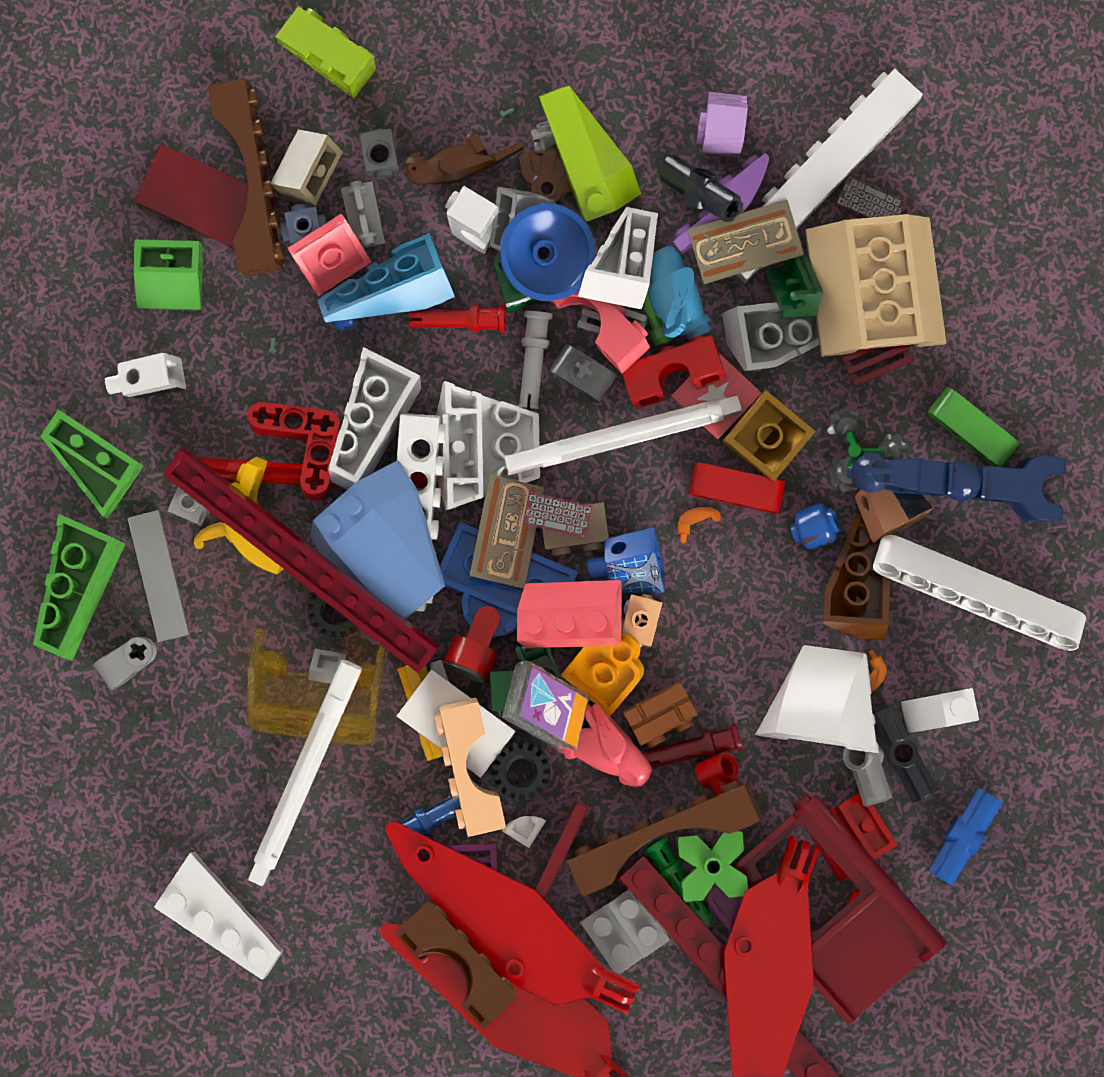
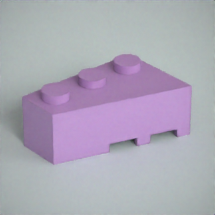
(723, 125)

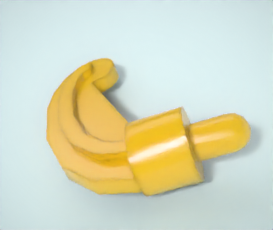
(210, 532)

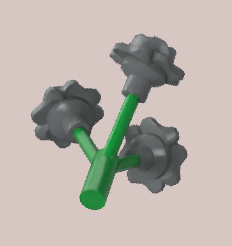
(847, 427)

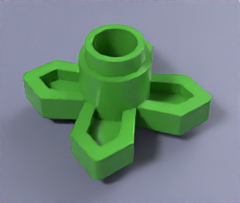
(700, 880)

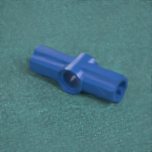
(965, 836)

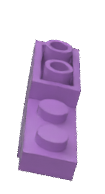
(744, 184)

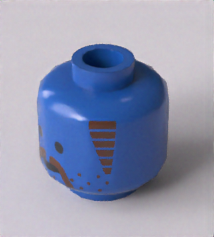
(815, 526)

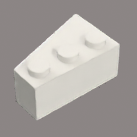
(624, 262)

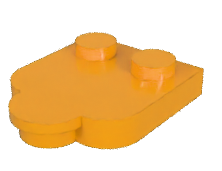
(607, 672)

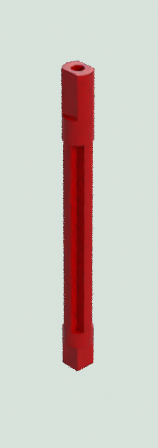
(283, 472)

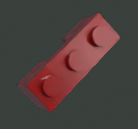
(647, 374)

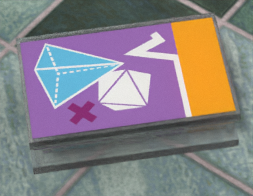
(545, 706)

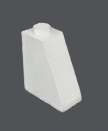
(940, 710)

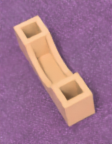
(480, 807)

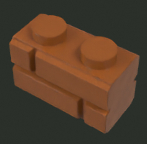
(660, 714)

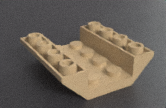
(876, 284)

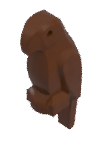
(456, 162)

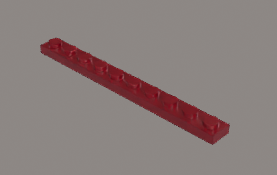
(301, 560)
(704, 949)

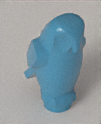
(676, 295)

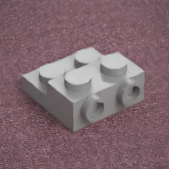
(624, 932)

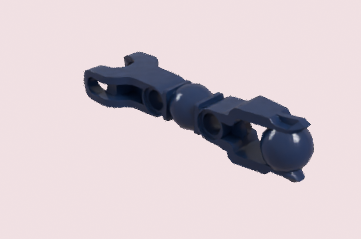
(964, 481)

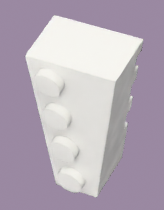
(371, 417)
(216, 916)

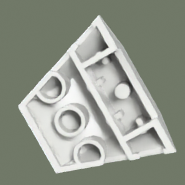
(478, 439)
(824, 701)

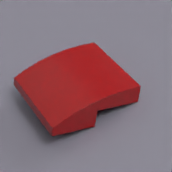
(865, 826)

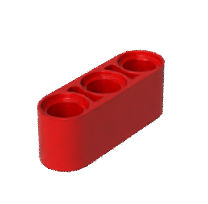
(736, 488)

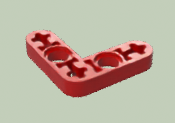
(315, 439)

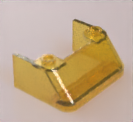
(289, 702)

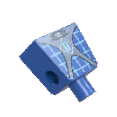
(633, 560)

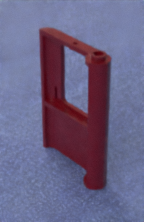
(871, 938)

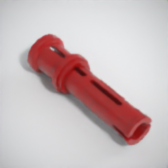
(474, 318)

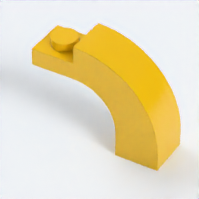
(250, 478)

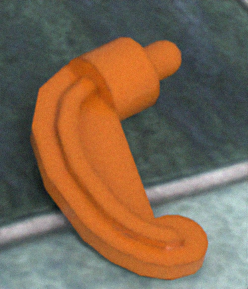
(693, 516)
(878, 674)

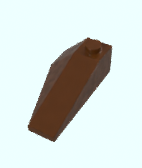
(856, 594)

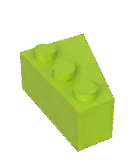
(327, 51)

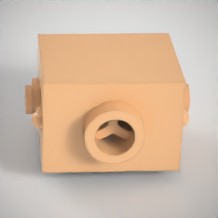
(641, 605)

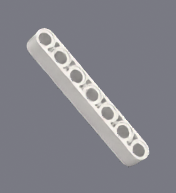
(979, 592)

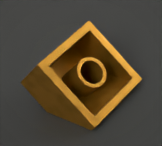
(768, 436)

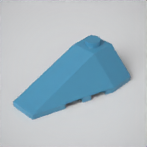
(403, 283)

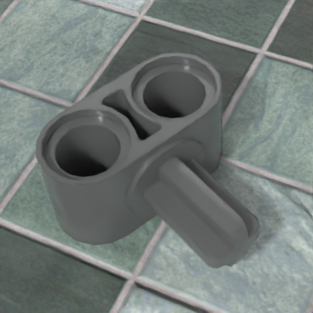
(582, 373)

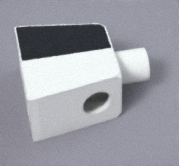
(147, 376)

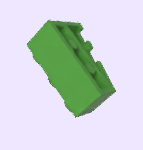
(94, 463)

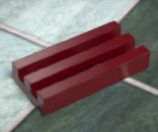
(852, 369)

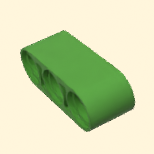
(973, 428)

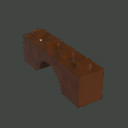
(431, 933)

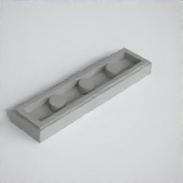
(158, 576)

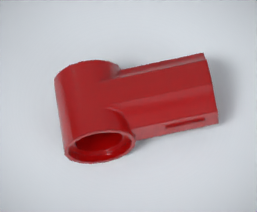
(717, 771)

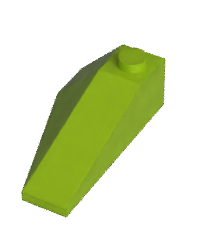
(593, 163)

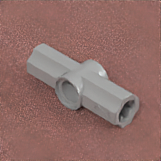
(868, 775)

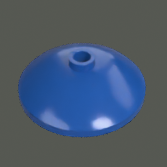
(568, 249)

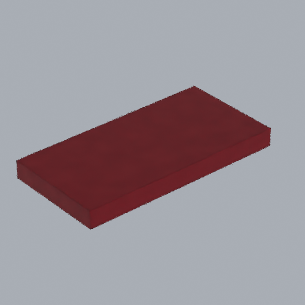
(194, 195)

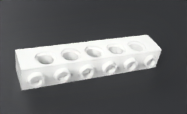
(429, 428)

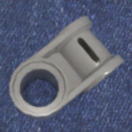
(122, 665)

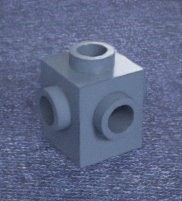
(299, 214)

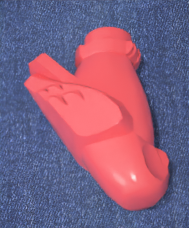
(610, 749)

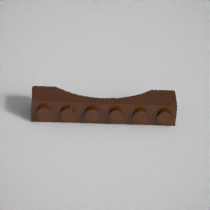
(257, 237)
(725, 812)

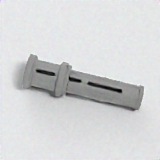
(535, 343)

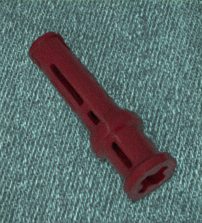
(708, 744)

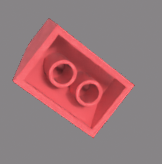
(570, 614)

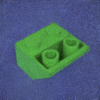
(168, 274)

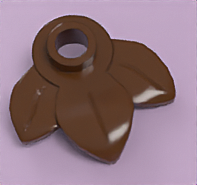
(543, 170)

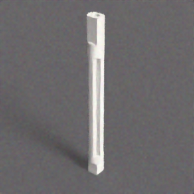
(623, 435)
(305, 771)

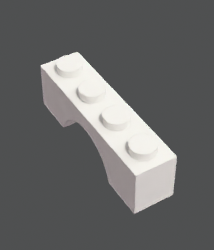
(471, 218)

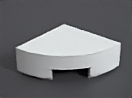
(524, 829)

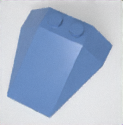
(382, 539)

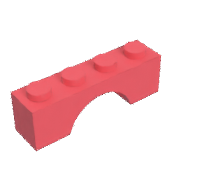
(618, 338)

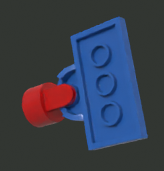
(486, 605)

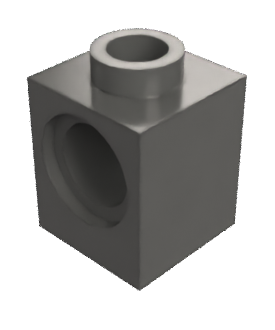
(379, 140)

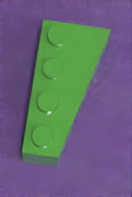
(76, 581)

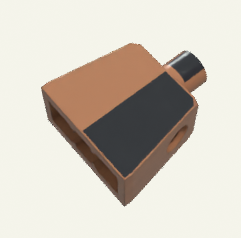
(890, 511)

